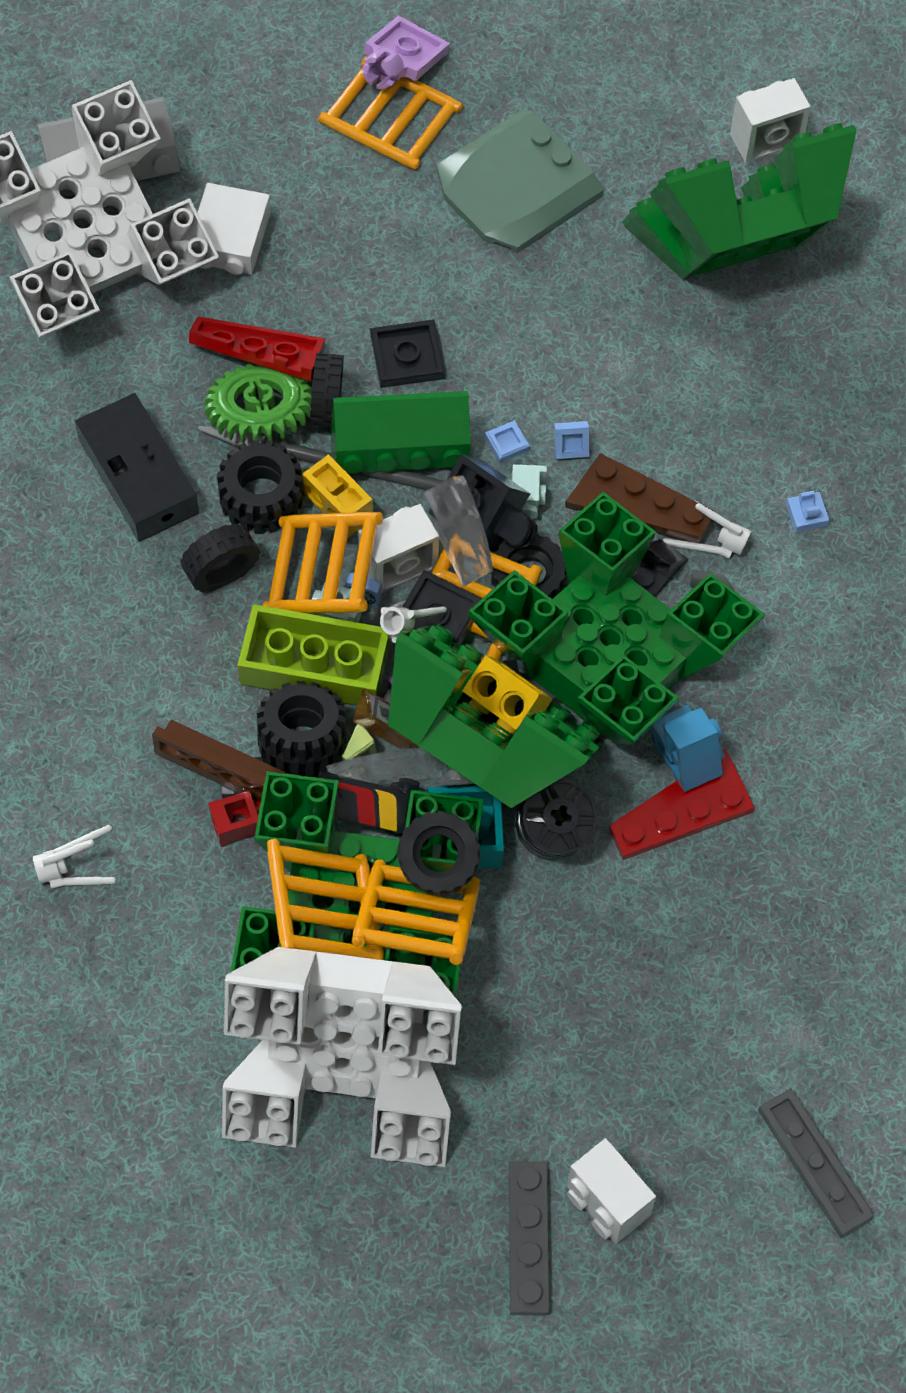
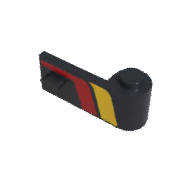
(373, 803)

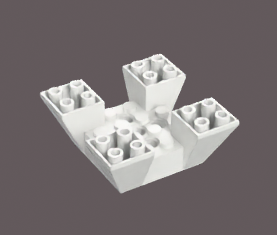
(62, 274)
(344, 1031)

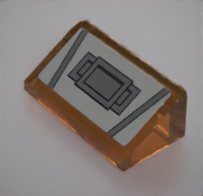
(373, 715)

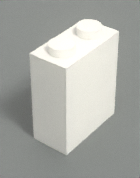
(235, 225)

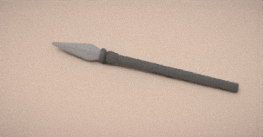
(315, 456)

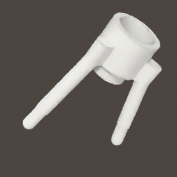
(731, 536)
(399, 619)
(52, 863)

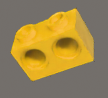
(334, 490)
(509, 690)

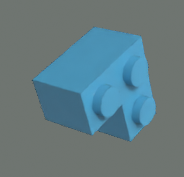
(689, 746)

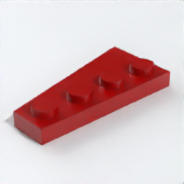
(262, 346)
(679, 814)

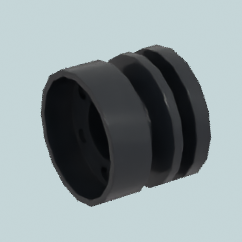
(538, 829)

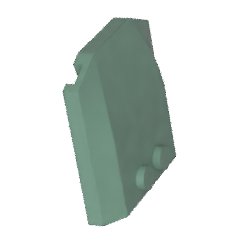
(517, 182)

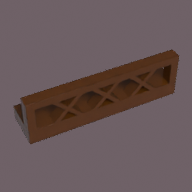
(211, 759)

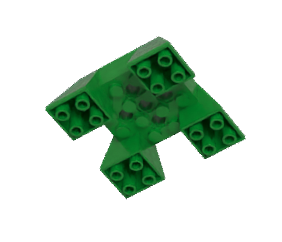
(702, 227)
(605, 638)
(431, 714)
(304, 816)

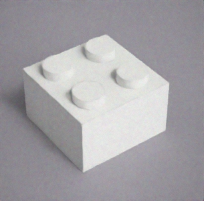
(768, 119)
(403, 547)
(609, 1192)

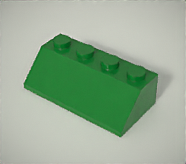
(400, 431)

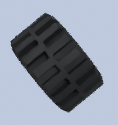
(254, 463)
(301, 707)

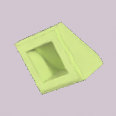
(359, 744)

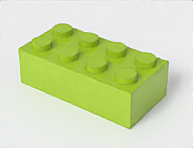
(312, 648)

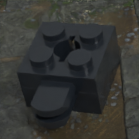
(497, 502)

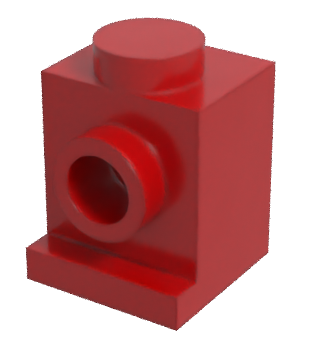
(226, 810)

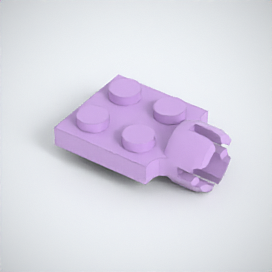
(401, 52)

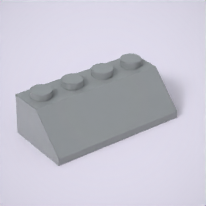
(61, 138)

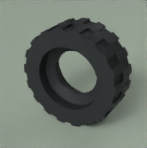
(325, 387)
(545, 552)
(220, 557)
(432, 825)

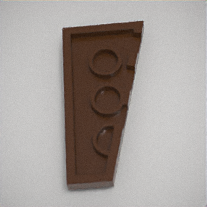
(643, 497)

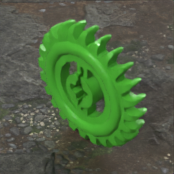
(261, 414)

